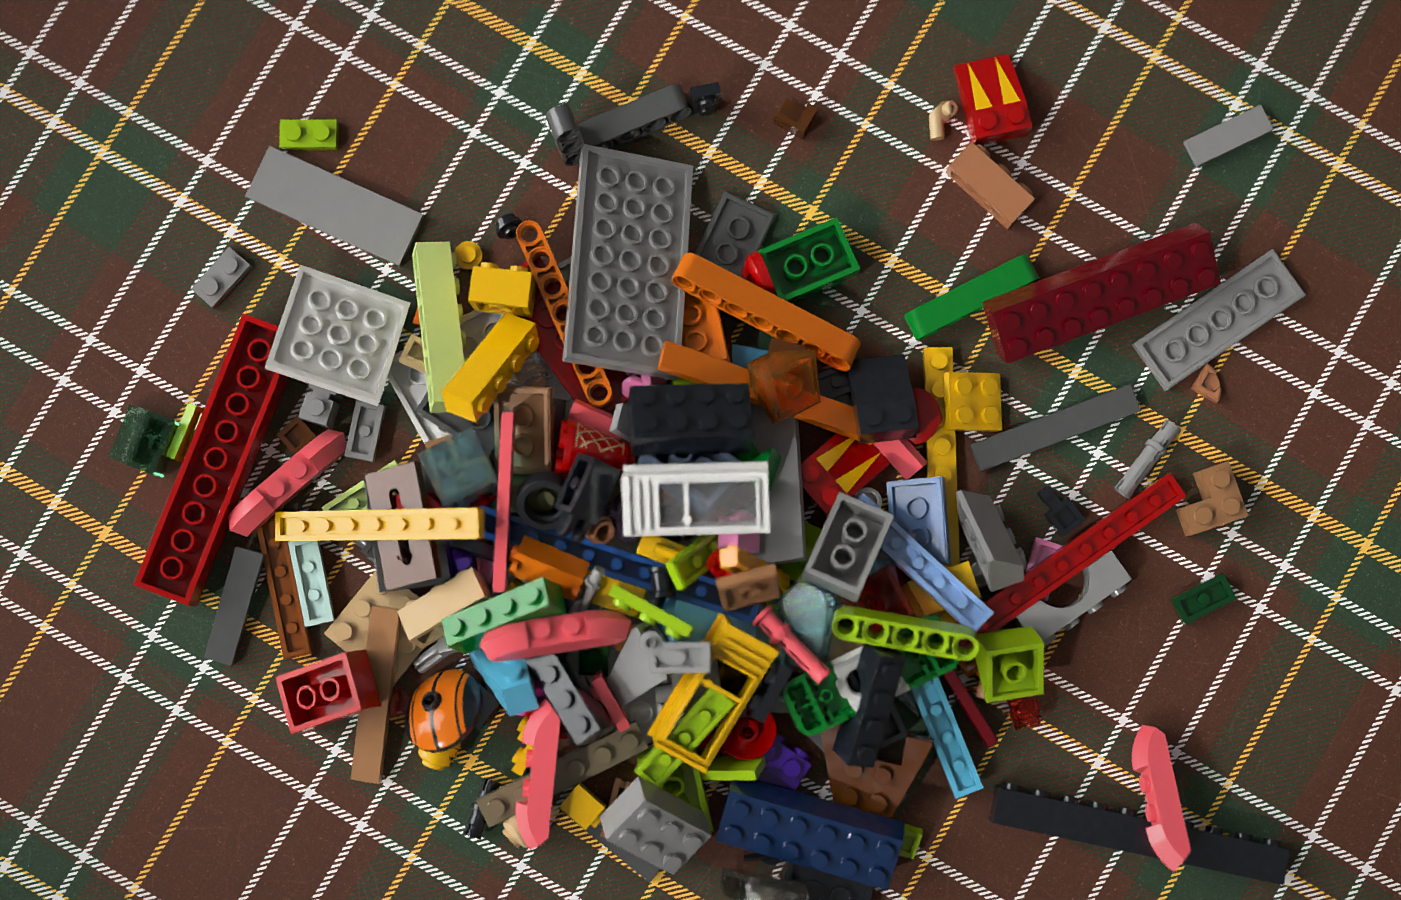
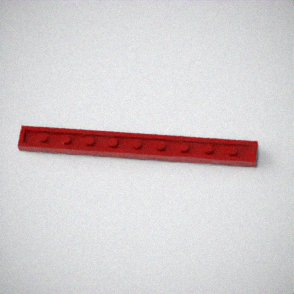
(1080, 553)

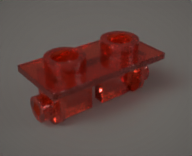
(1024, 712)

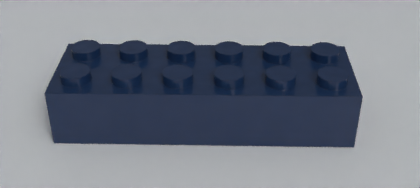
(811, 832)

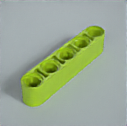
(916, 642)

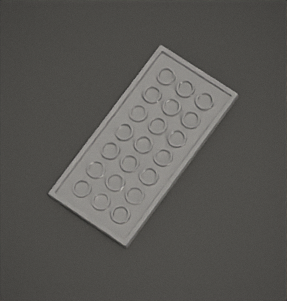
(623, 259)

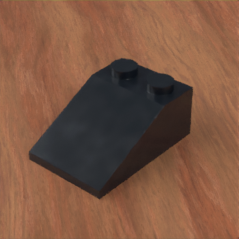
(883, 399)

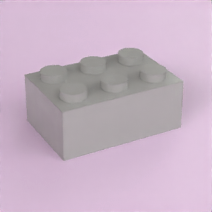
(847, 547)
(655, 825)

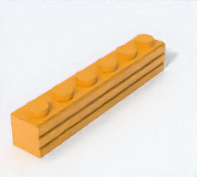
(738, 560)

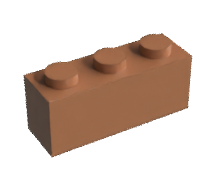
(990, 184)

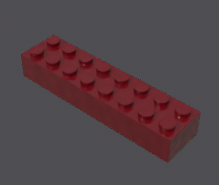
(1102, 292)

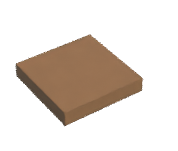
(748, 588)

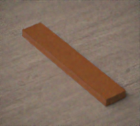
(292, 633)

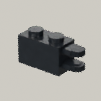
(584, 496)

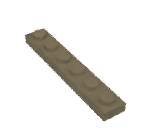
(568, 772)

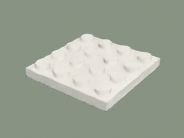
(338, 335)

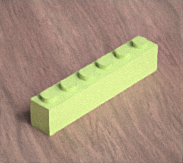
(438, 317)

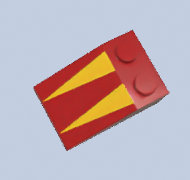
(992, 100)
(839, 467)

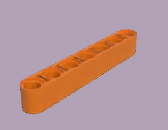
(558, 301)
(765, 311)

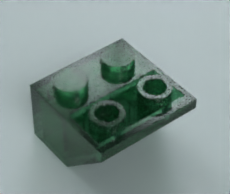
(144, 441)

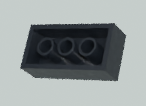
(690, 419)

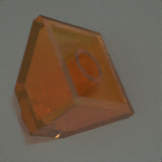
(785, 383)

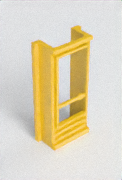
(735, 649)

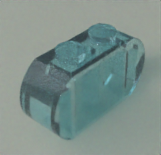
(810, 614)

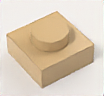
(413, 354)

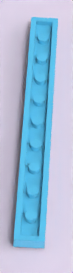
(944, 729)

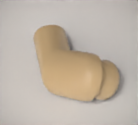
(939, 117)

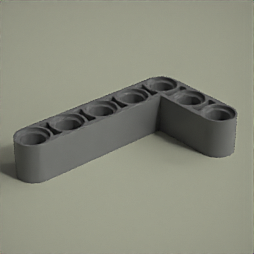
(617, 125)

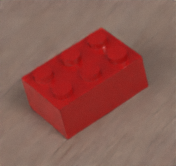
(328, 691)

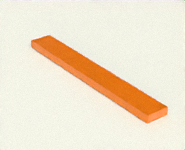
(710, 370)

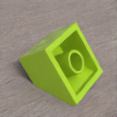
(1011, 664)

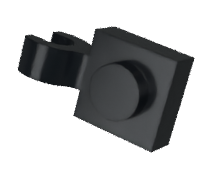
(1062, 514)

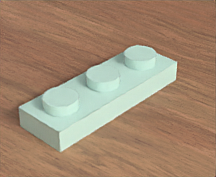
(311, 582)

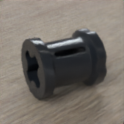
(661, 582)

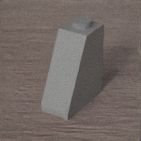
(632, 669)

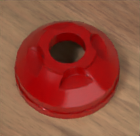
(757, 272)

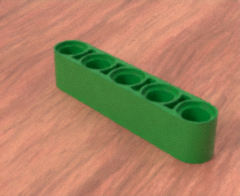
(969, 297)

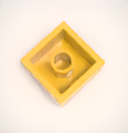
(502, 290)

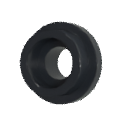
(507, 226)

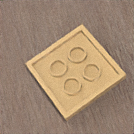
(352, 624)

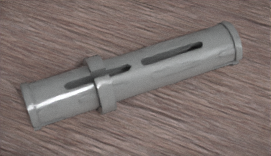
(1150, 455)

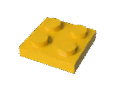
(972, 401)

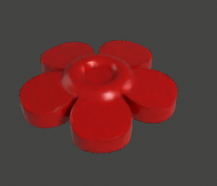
(483, 500)

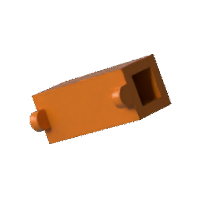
(539, 560)

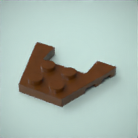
(876, 788)

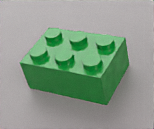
(810, 261)

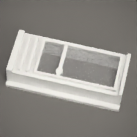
(695, 498)

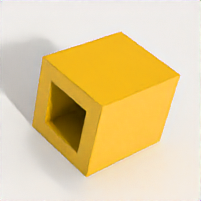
(583, 807)

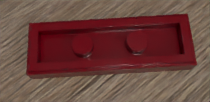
(970, 708)

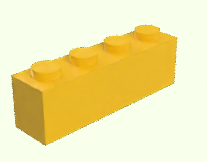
(490, 367)

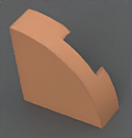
(1208, 384)

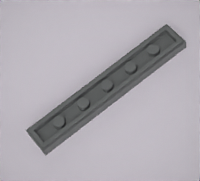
(1055, 428)

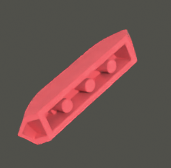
(287, 482)
(555, 635)
(1163, 805)
(535, 813)

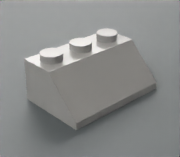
(990, 540)

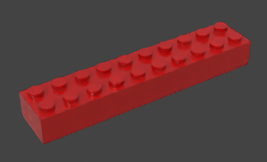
(214, 467)

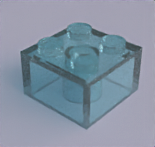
(459, 468)

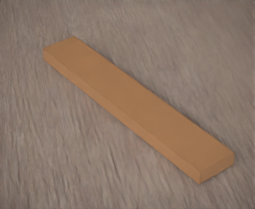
(373, 724)

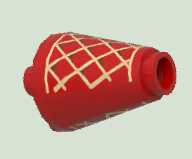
(583, 439)

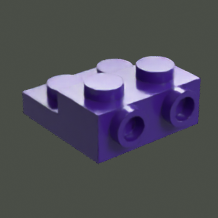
(784, 766)

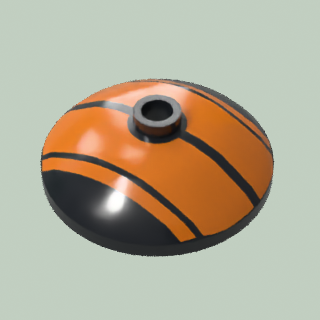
(443, 710)

